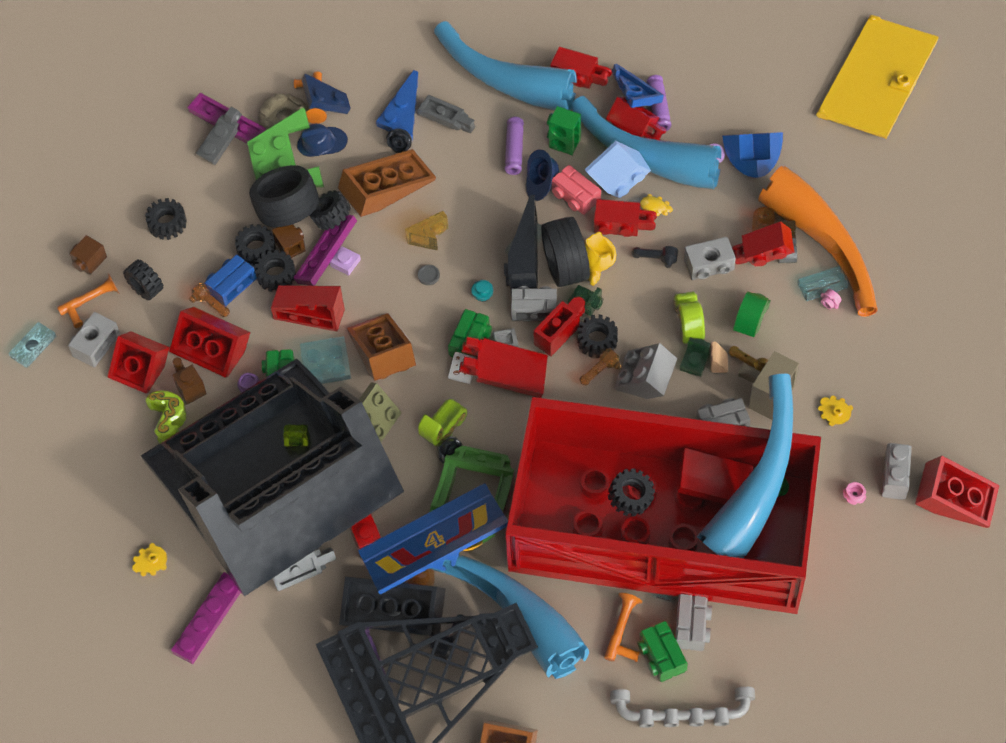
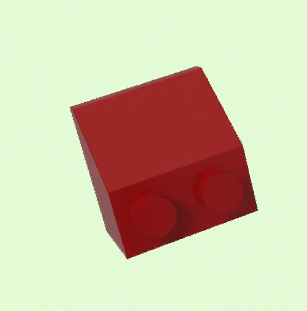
(137, 361)

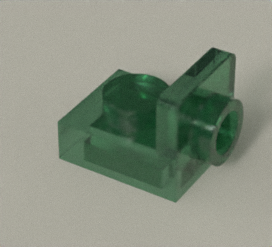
(592, 299)
(695, 356)

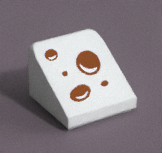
(454, 373)

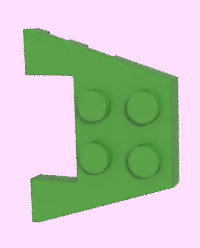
(274, 149)

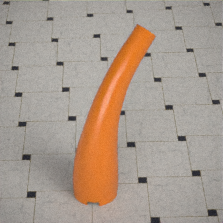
(799, 202)

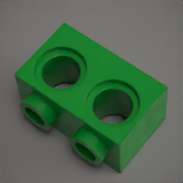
(564, 130)

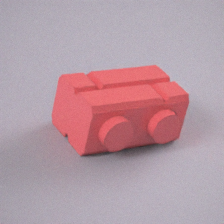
(575, 190)

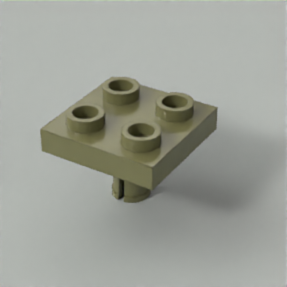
(380, 409)

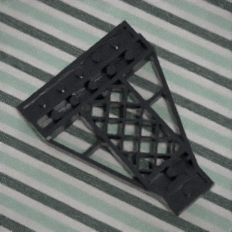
(366, 688)

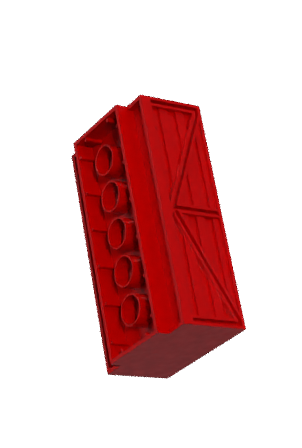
(570, 532)

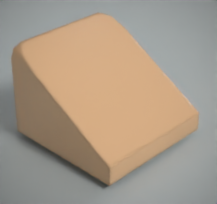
(718, 359)

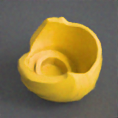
(600, 255)

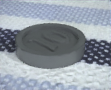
(428, 275)

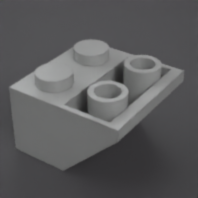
(646, 371)

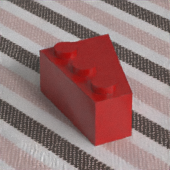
(309, 306)

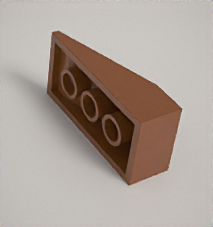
(384, 181)

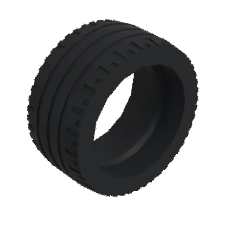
(284, 196)
(565, 251)

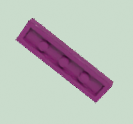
(211, 111)
(324, 252)
(206, 619)

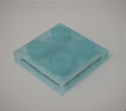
(327, 359)

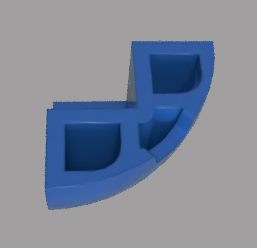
(753, 153)

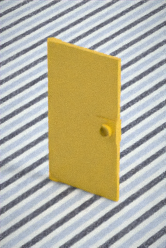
(877, 76)

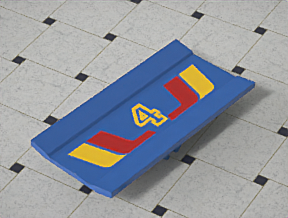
(433, 538)

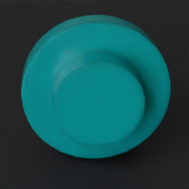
(482, 290)

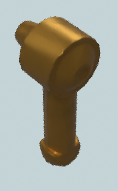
(757, 364)

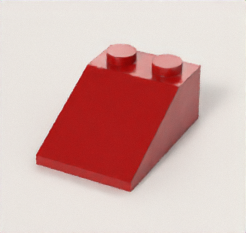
(957, 492)

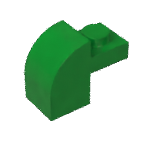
(751, 313)

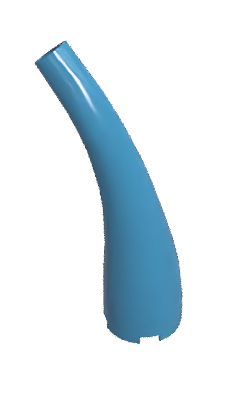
(528, 83)
(676, 161)
(747, 510)
(556, 639)

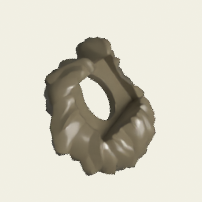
(272, 105)

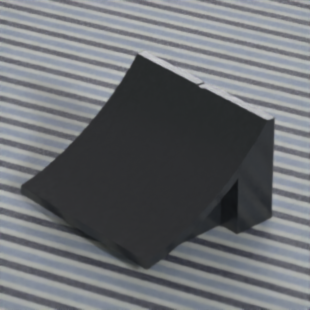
(268, 501)

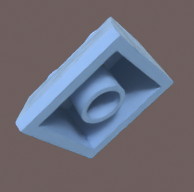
(618, 169)

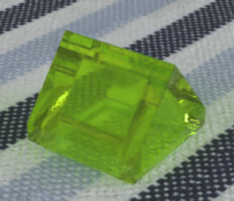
(296, 435)

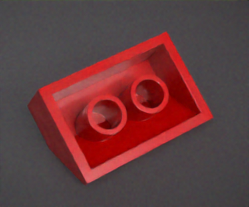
(209, 341)

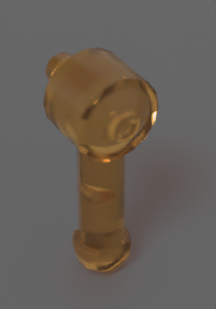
(202, 293)
(608, 359)

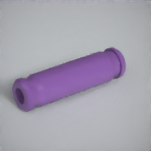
(660, 109)
(514, 145)

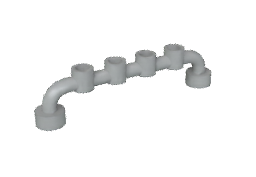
(672, 716)

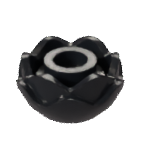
(399, 140)
(447, 447)

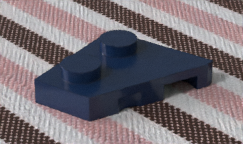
(324, 96)

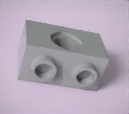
(718, 250)
(92, 351)

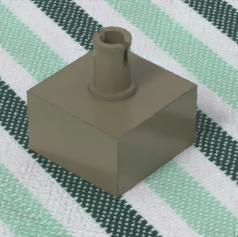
(760, 399)

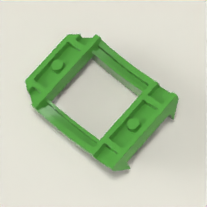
(479, 461)

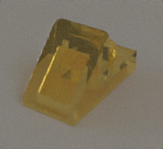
(423, 233)

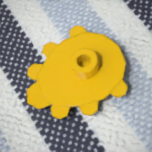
(656, 204)
(835, 410)
(150, 560)

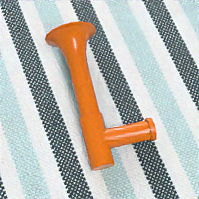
(314, 115)
(70, 306)
(614, 647)

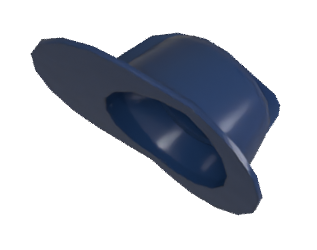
(321, 140)
(540, 172)

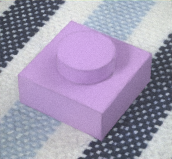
(345, 260)

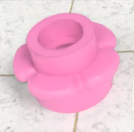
(830, 299)
(854, 487)

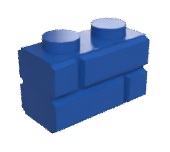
(230, 280)

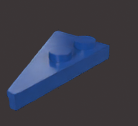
(634, 89)
(402, 108)

